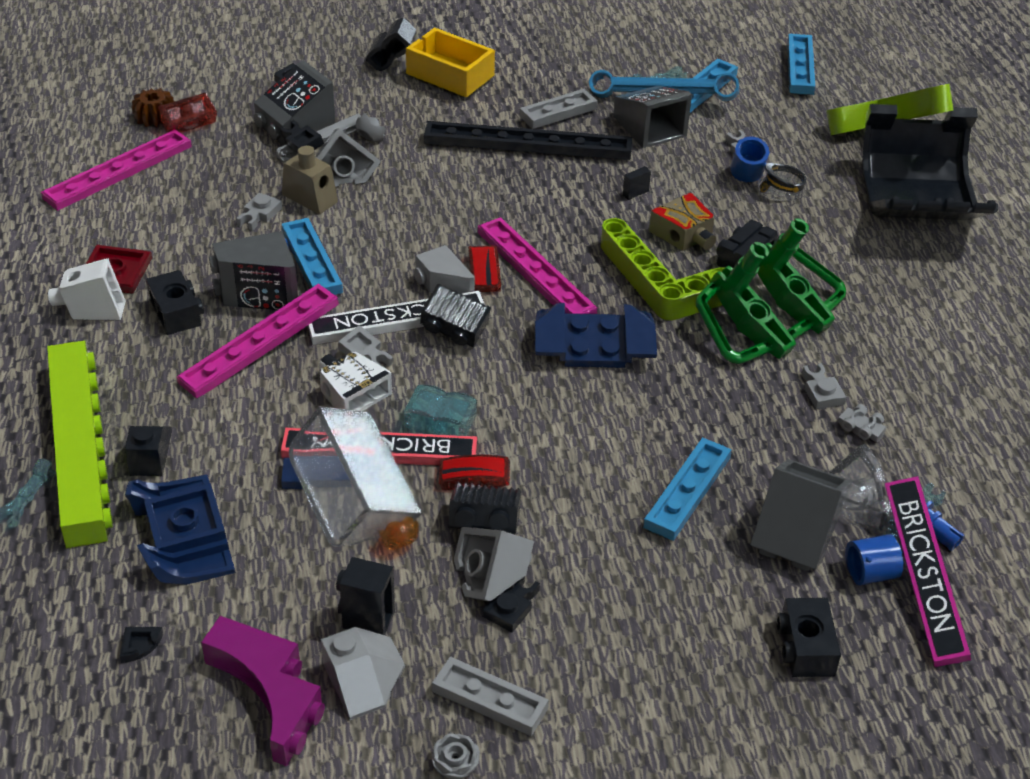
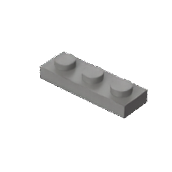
(558, 108)
(490, 696)

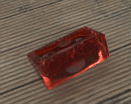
(188, 113)

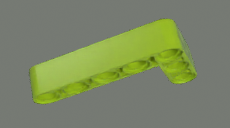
(909, 106)
(662, 292)

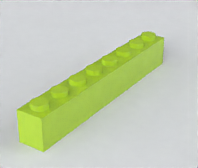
(76, 445)

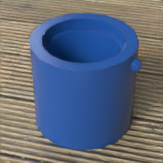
(749, 159)
(874, 559)

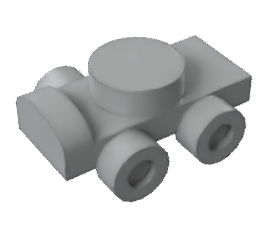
(861, 425)

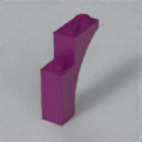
(272, 671)

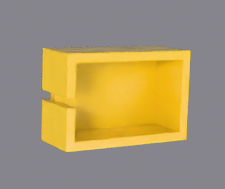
(450, 62)

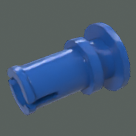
(943, 530)

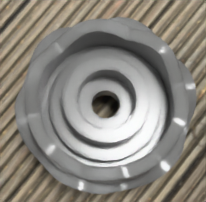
(369, 128)
(459, 746)

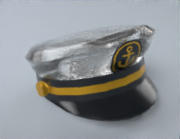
(782, 182)

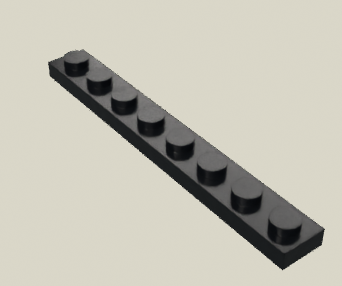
(528, 140)

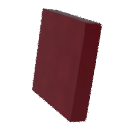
(126, 263)

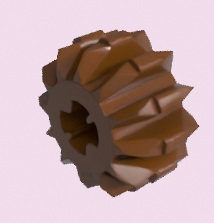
(146, 106)

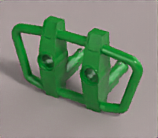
(787, 287)

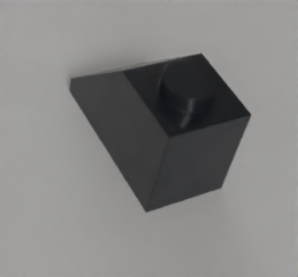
(147, 449)

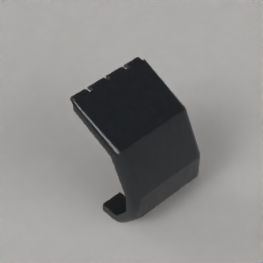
(920, 166)

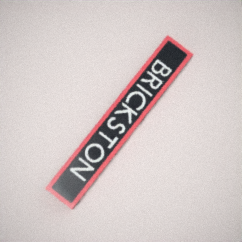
(410, 447)

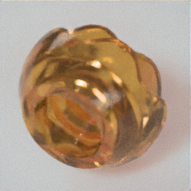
(399, 533)

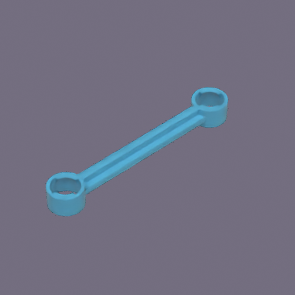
(694, 86)

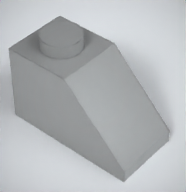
(443, 268)

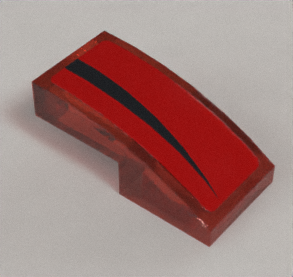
(485, 268)
(474, 469)

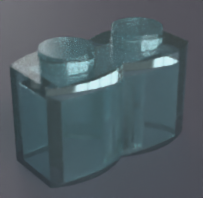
(440, 412)

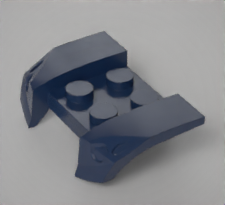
(595, 338)
(184, 528)

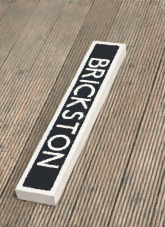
(374, 320)

